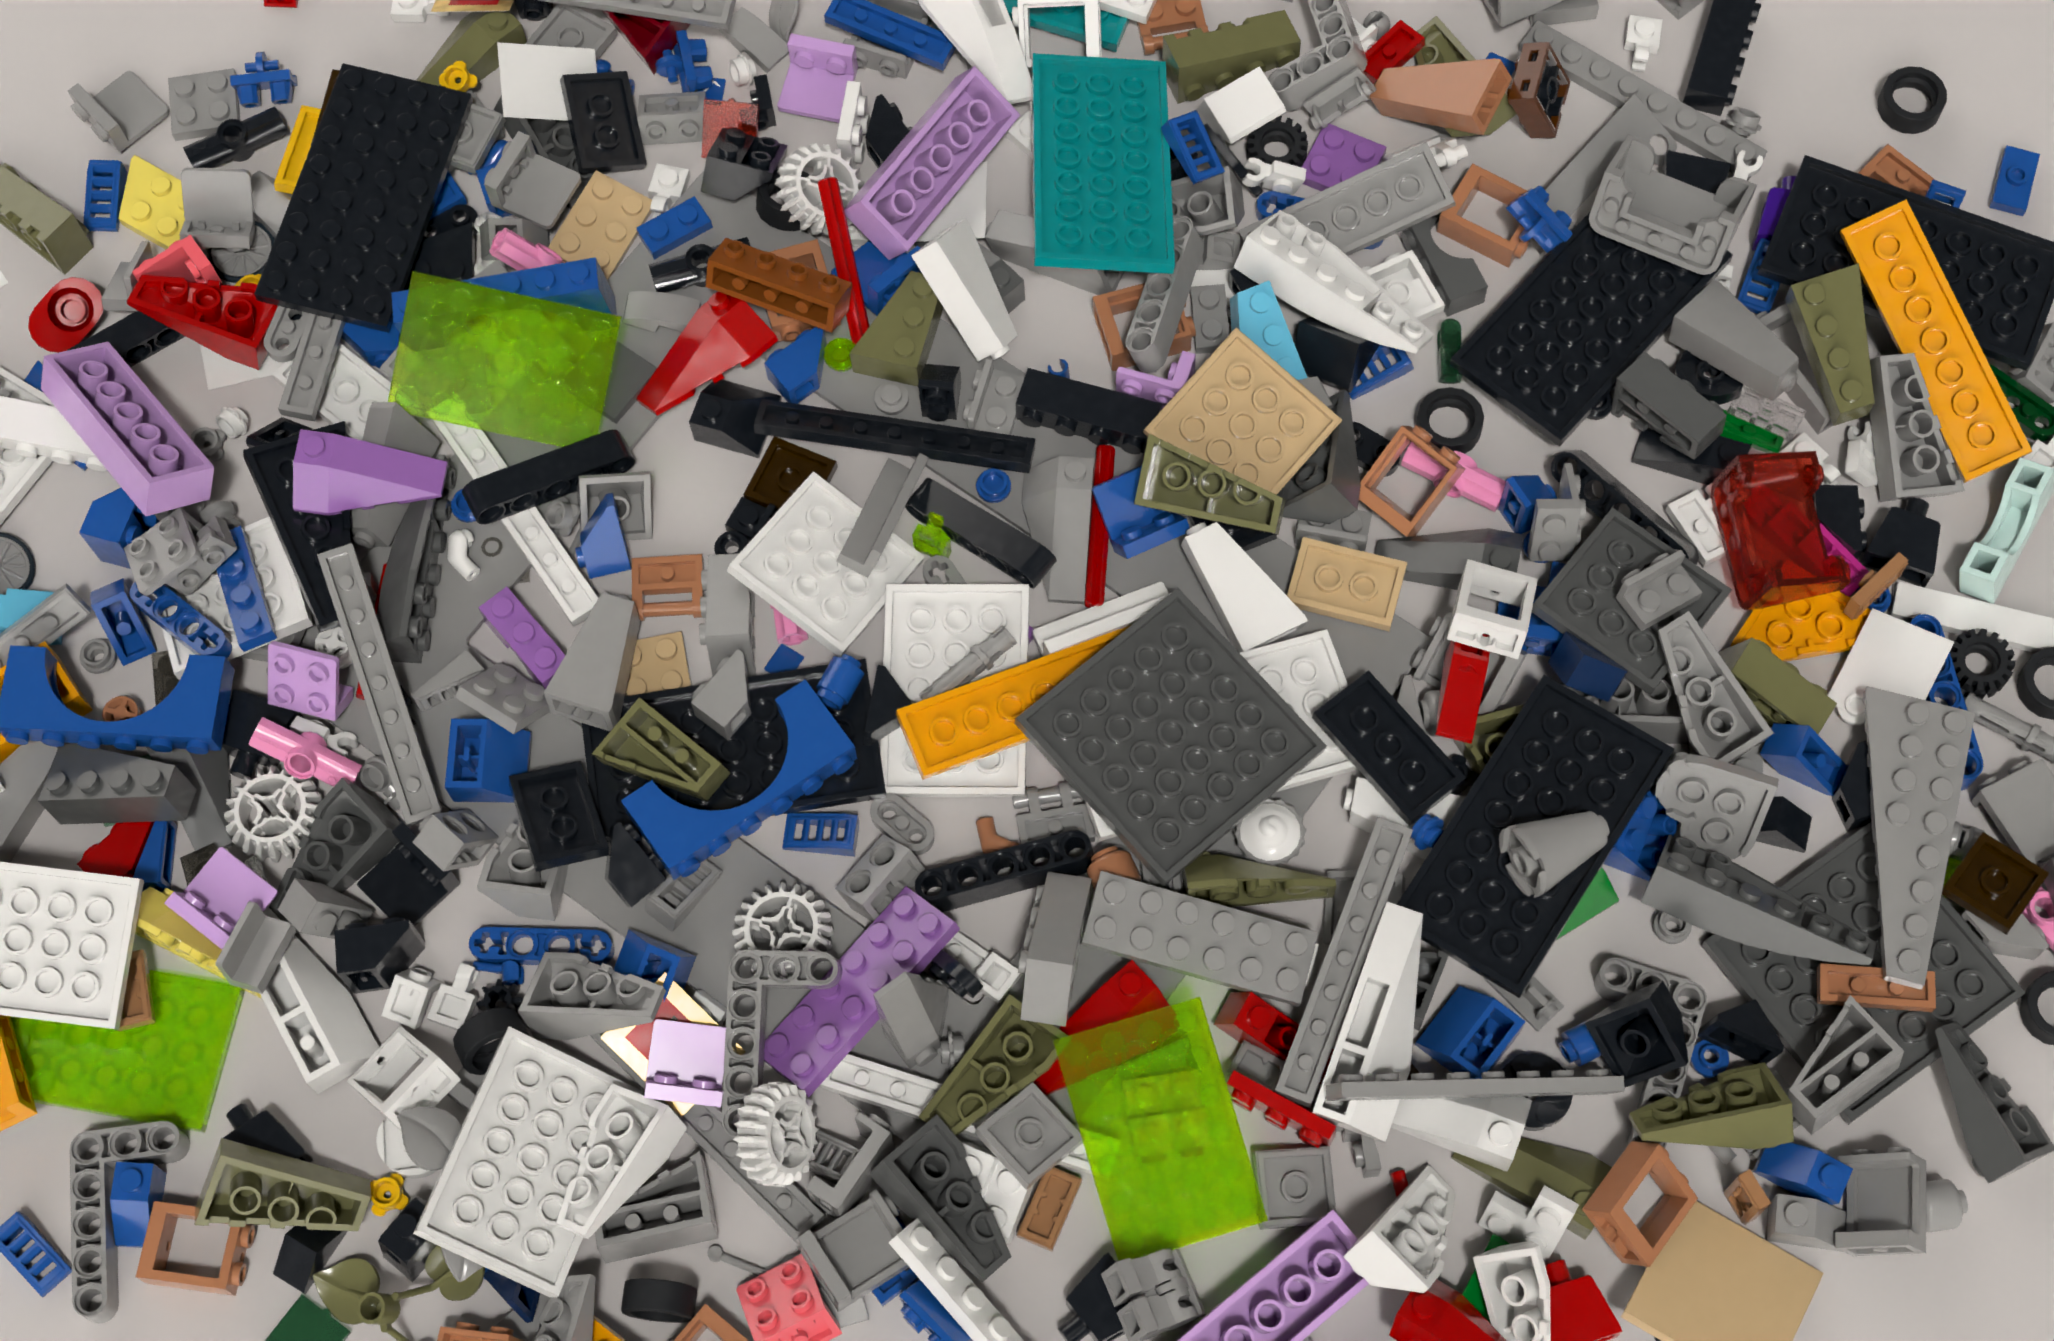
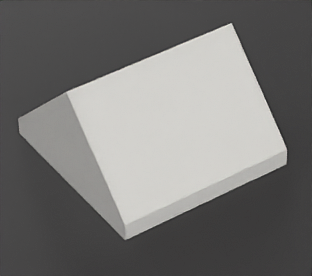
(1241, 106)

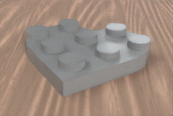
(1715, 802)

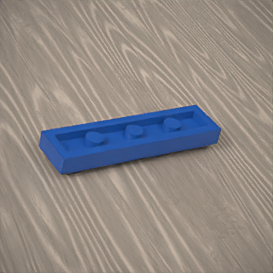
(891, 31)
(245, 595)

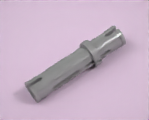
(973, 664)
(2002, 722)

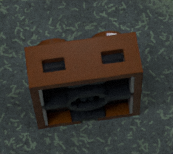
(1538, 90)

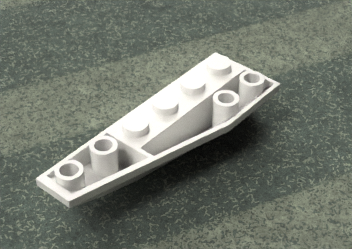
(986, 40)
(1327, 284)
(317, 1018)
(1377, 1024)

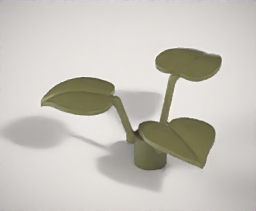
(353, 1288)

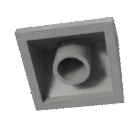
(631, 496)

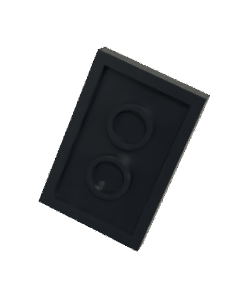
(603, 122)
(558, 816)

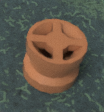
(120, 709)

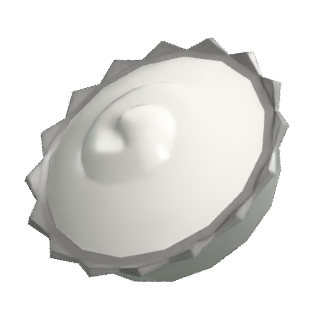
(1271, 833)

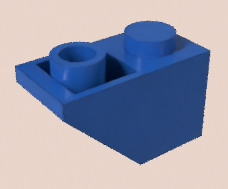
(798, 367)

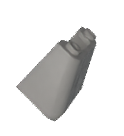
(1665, 213)

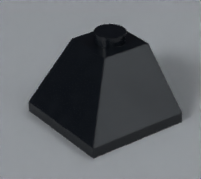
(727, 416)
(1641, 1034)

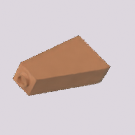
(1444, 94)

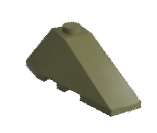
(475, 44)
(1444, 47)
(1246, 883)
(995, 1067)
(1541, 1164)

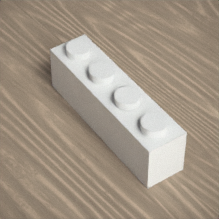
(43, 431)

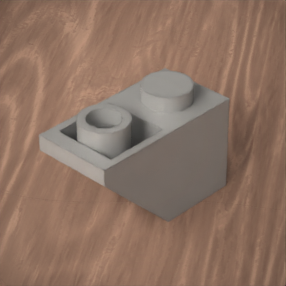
(518, 225)
(726, 697)
(320, 909)
(2023, 940)

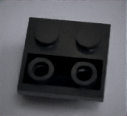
(740, 163)
(374, 953)

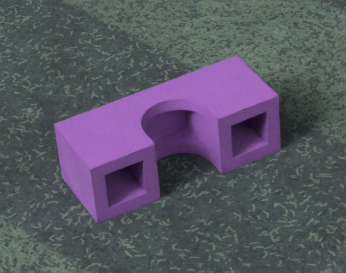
(523, 635)

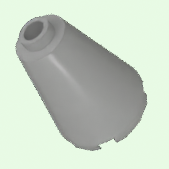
(1551, 849)

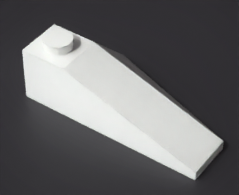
(623, 1150)
(1408, 1238)

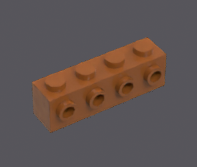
(778, 284)

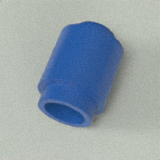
(839, 681)
(1579, 1045)

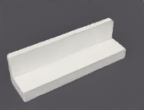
(1098, 619)

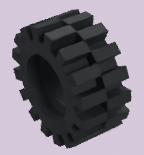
(1278, 132)
(1991, 649)

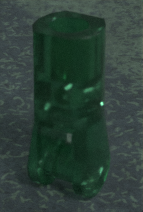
(1448, 344)

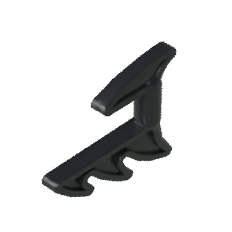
(1220, 145)

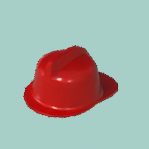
(65, 314)

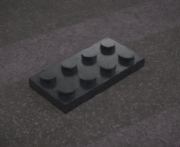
(1389, 747)

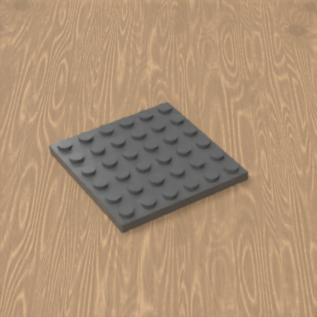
(1170, 736)
(1843, 884)

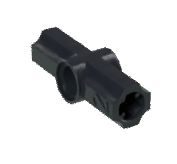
(251, 134)
(683, 269)

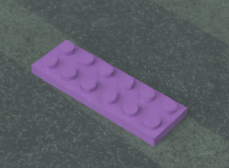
(837, 1018)

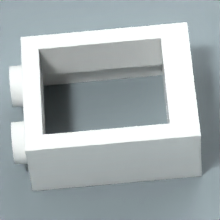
(1021, 19)
(1469, 623)
(423, 1087)

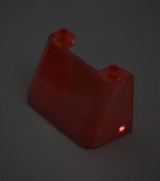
(1774, 530)

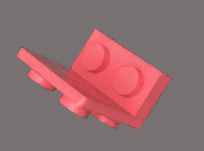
(180, 260)
(787, 1305)

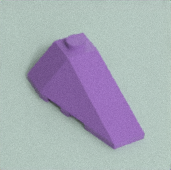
(349, 473)

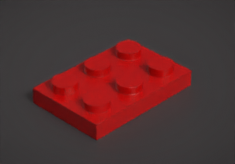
(1280, 1111)

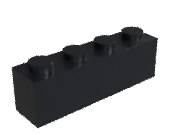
(1719, 55)
(1085, 411)

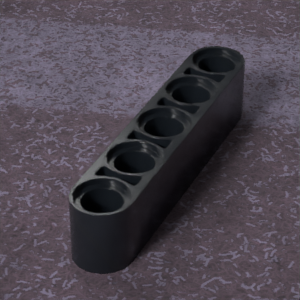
(135, 337)
(545, 476)
(1614, 495)
(982, 533)
(988, 865)

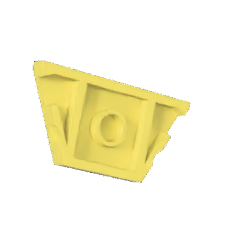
(152, 203)

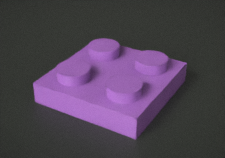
(1339, 156)

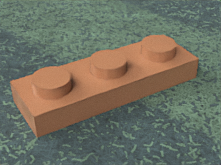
(1869, 989)

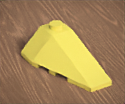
(171, 932)

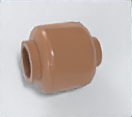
(1114, 862)

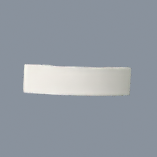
(990, 969)

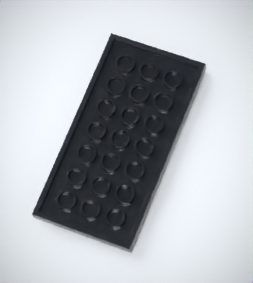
(364, 197)
(1993, 269)
(1576, 329)
(751, 754)
(1551, 763)

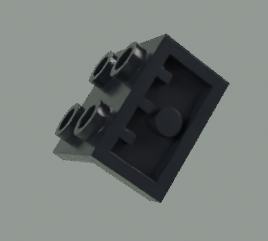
(407, 880)

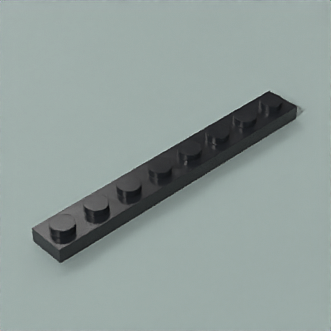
(895, 435)

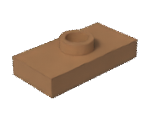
(1874, 585)
(138, 1000)
(1746, 1197)
(1049, 1208)

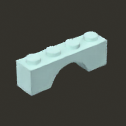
(2019, 511)

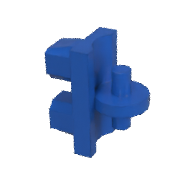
(682, 61)
(279, 82)
(1539, 220)

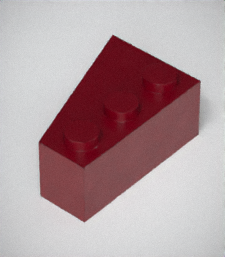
(646, 35)

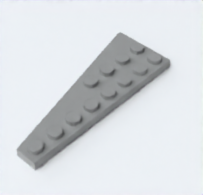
(1915, 792)

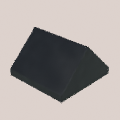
(1332, 353)

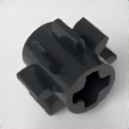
(500, 993)

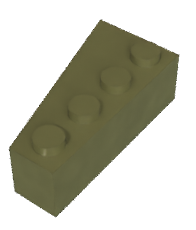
(1195, 488)

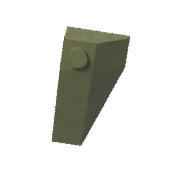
(1736, 1112)

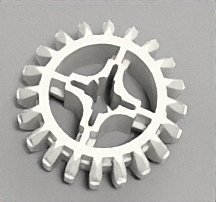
(803, 194)
(260, 838)
(790, 903)
(776, 1134)

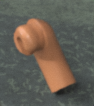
(988, 836)

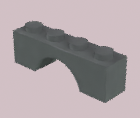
(1454, 278)

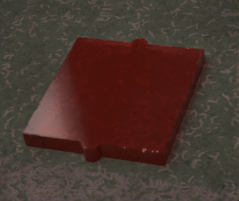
(727, 114)

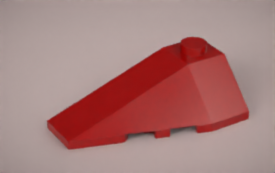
(209, 313)
(714, 340)
(1121, 997)
(1441, 1316)

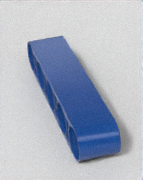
(1948, 688)

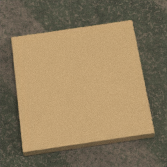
(1246, 416)
(1721, 1285)

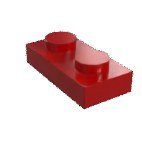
(1393, 50)

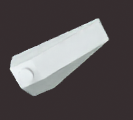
(1474, 1127)
(1516, 1291)

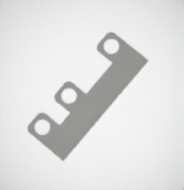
(1588, 167)

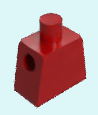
(1578, 1308)

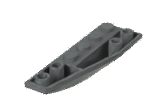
(411, 575)
(1746, 908)

